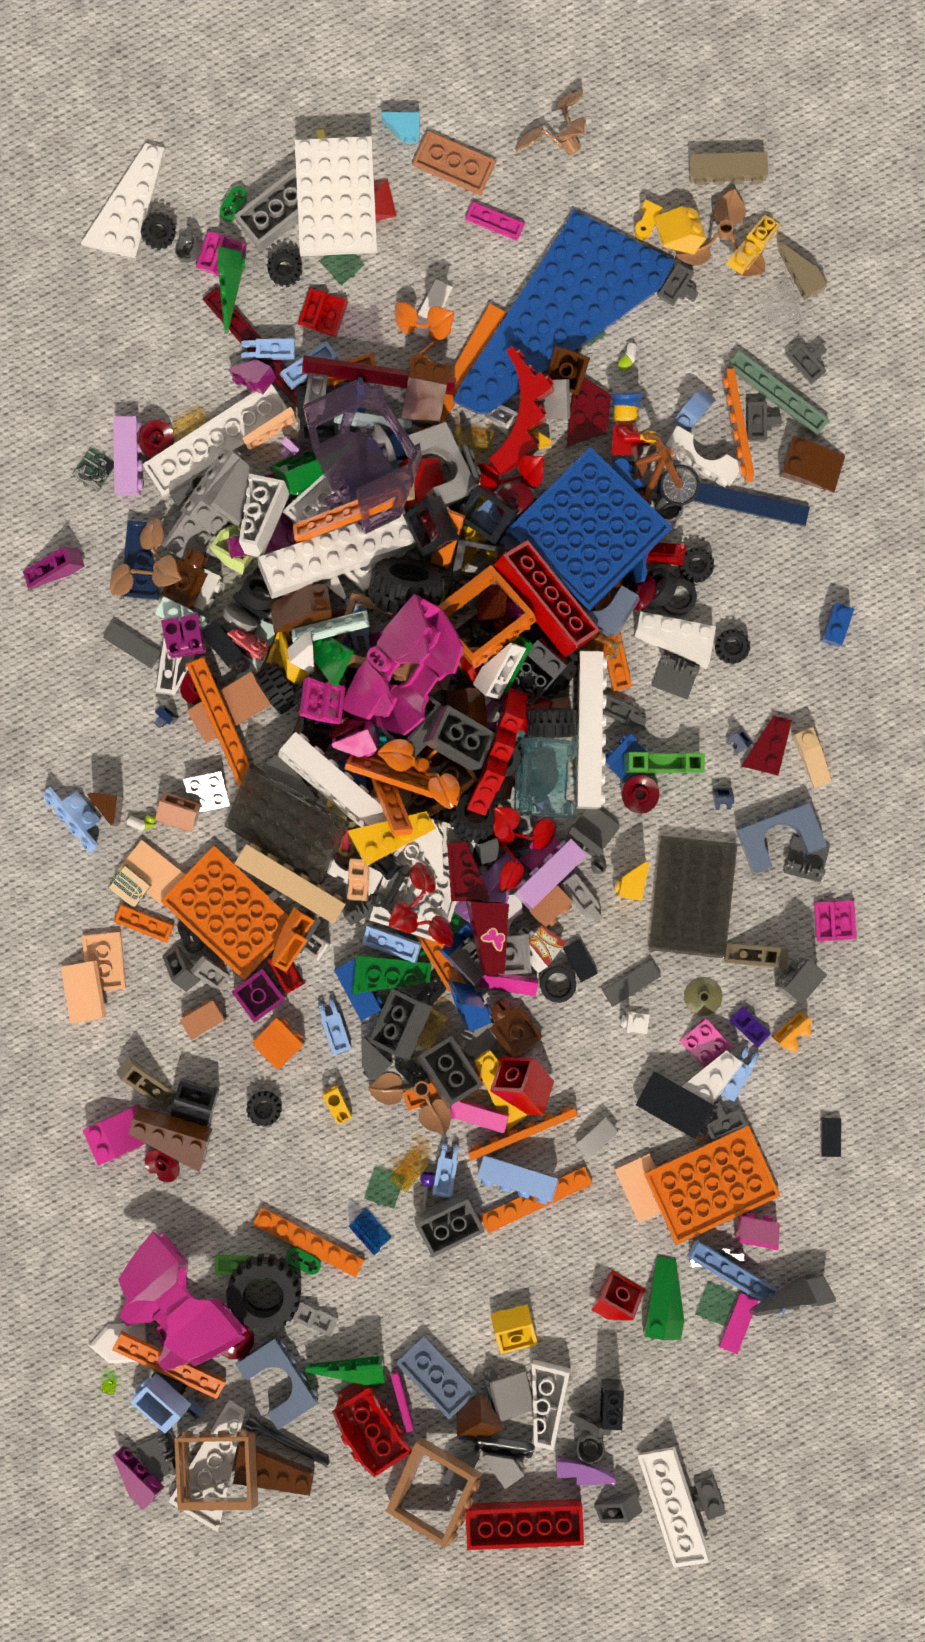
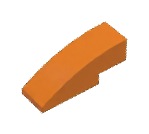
(291, 939)

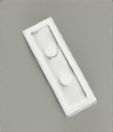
(437, 296)

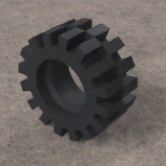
(166, 223)
(281, 257)
(708, 565)
(482, 632)
(741, 638)
(252, 1108)

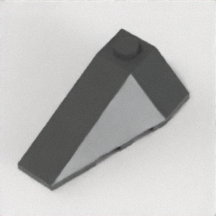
(804, 1290)

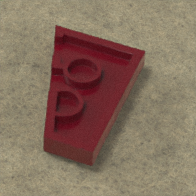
(770, 747)
(464, 874)

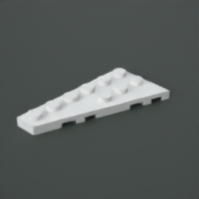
(121, 219)
(213, 1466)

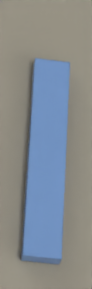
(731, 1272)

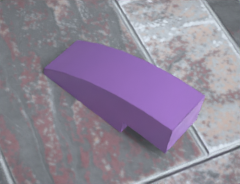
(585, 1473)

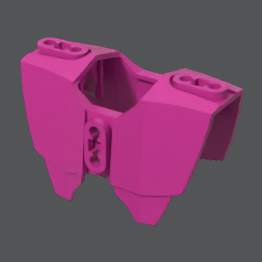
(415, 635)
(158, 1291)

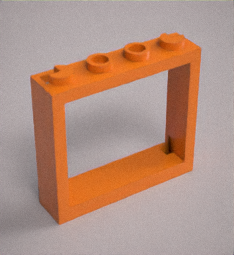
(509, 634)

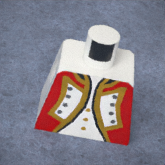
(543, 946)

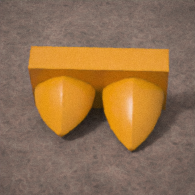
(787, 1035)

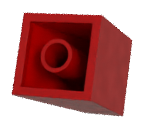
(523, 1084)

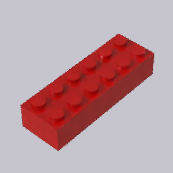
(547, 597)
(525, 1524)

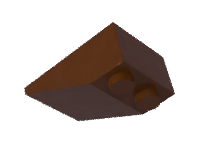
(425, 391)
(812, 464)
(301, 608)

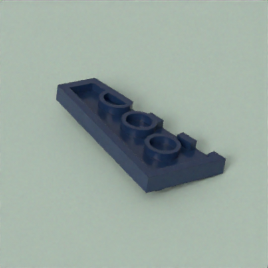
(139, 559)

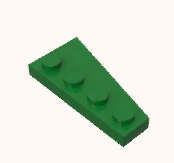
(331, 658)
(384, 973)

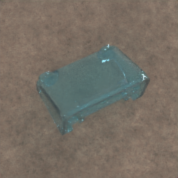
(543, 778)

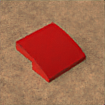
(322, 312)

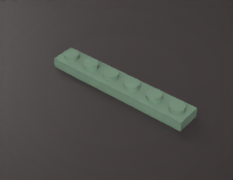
(778, 393)

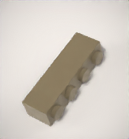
(728, 168)

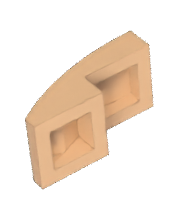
(358, 880)

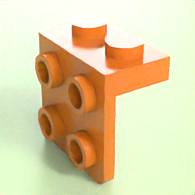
(278, 1042)

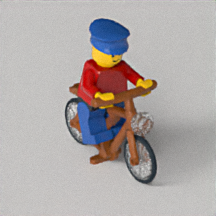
(678, 484)

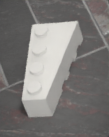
(261, 513)
(677, 636)
(714, 1077)
(548, 1401)

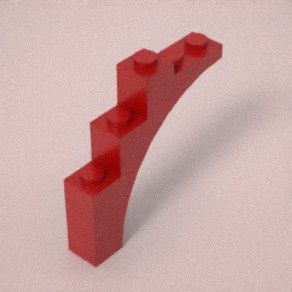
(529, 417)
(500, 751)

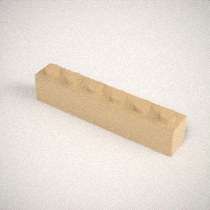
(289, 883)

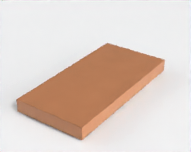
(454, 163)
(241, 700)

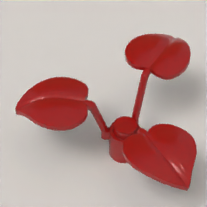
(529, 466)
(504, 822)
(406, 919)

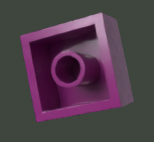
(259, 995)

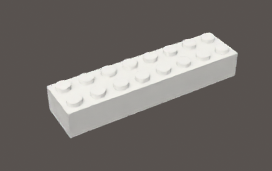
(332, 555)
(589, 730)
(332, 782)

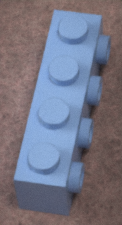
(519, 1179)

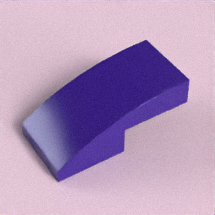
(750, 1027)

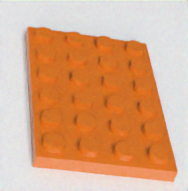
(227, 912)
(711, 1185)

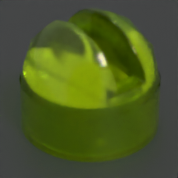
(108, 1386)

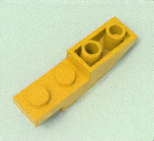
(753, 245)

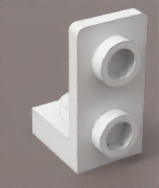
(635, 1022)

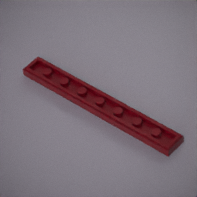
(243, 331)
(369, 373)

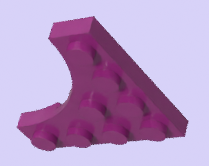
(281, 538)

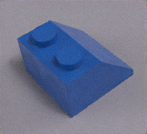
(470, 1005)

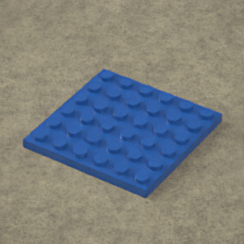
(591, 528)

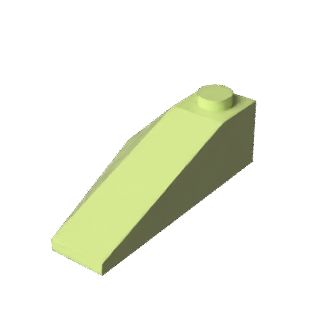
(220, 548)

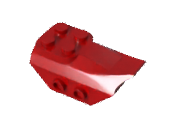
(369, 1429)

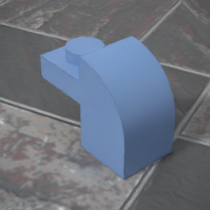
(694, 410)

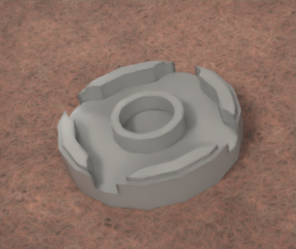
(241, 617)

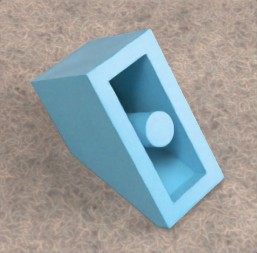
(403, 125)

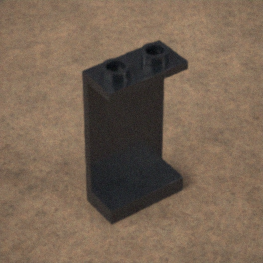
(677, 1106)

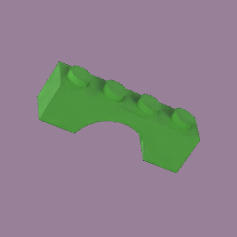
(664, 763)

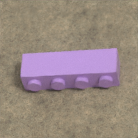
(127, 456)
(550, 874)

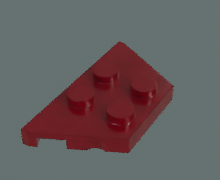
(588, 413)

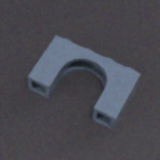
(616, 614)
(800, 819)
(274, 1354)

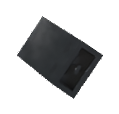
(324, 431)
(540, 669)
(194, 1102)

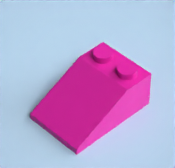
(111, 1136)

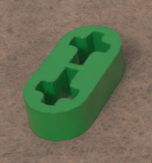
(229, 201)
(301, 1264)

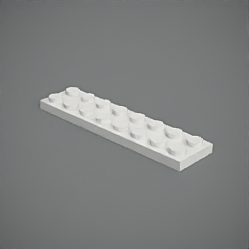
(204, 444)

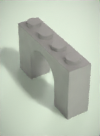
(440, 441)

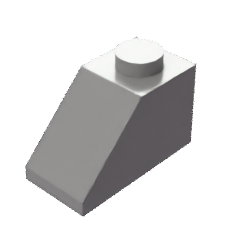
(505, 1467)

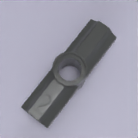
(182, 492)

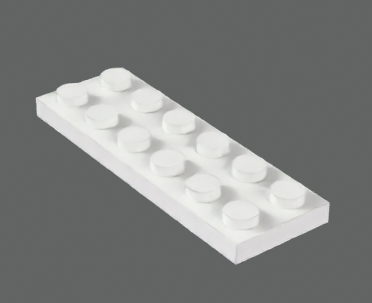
(674, 1507)

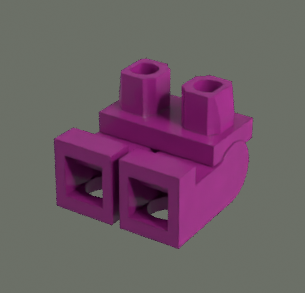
(187, 645)

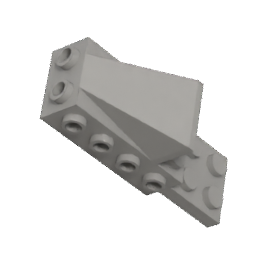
(212, 504)

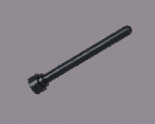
(254, 1424)

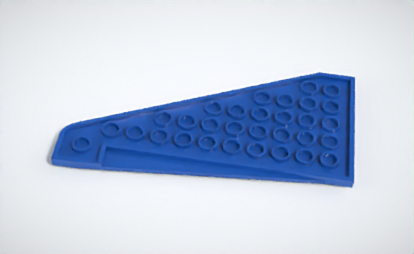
(573, 296)

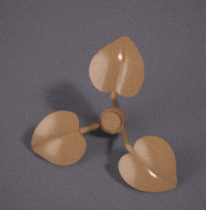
(566, 135)
(728, 212)
(165, 569)
(433, 1117)

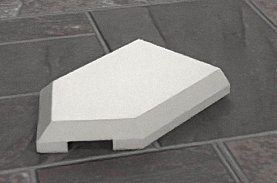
(107, 1337)

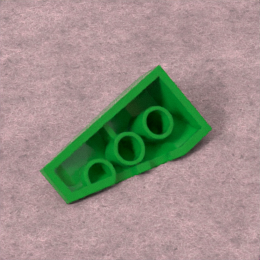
(230, 273)
(298, 473)
(665, 1309)
(358, 1370)

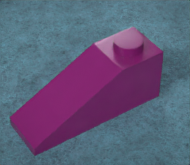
(54, 567)

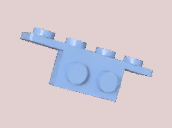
(76, 815)

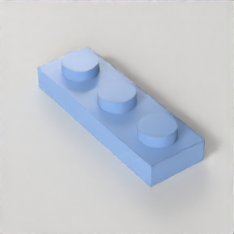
(293, 374)
(392, 943)

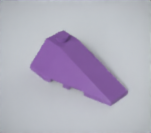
(491, 881)

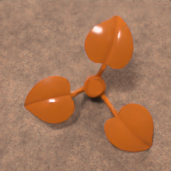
(438, 320)
(399, 757)

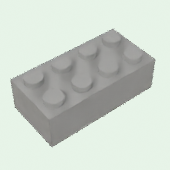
(271, 212)

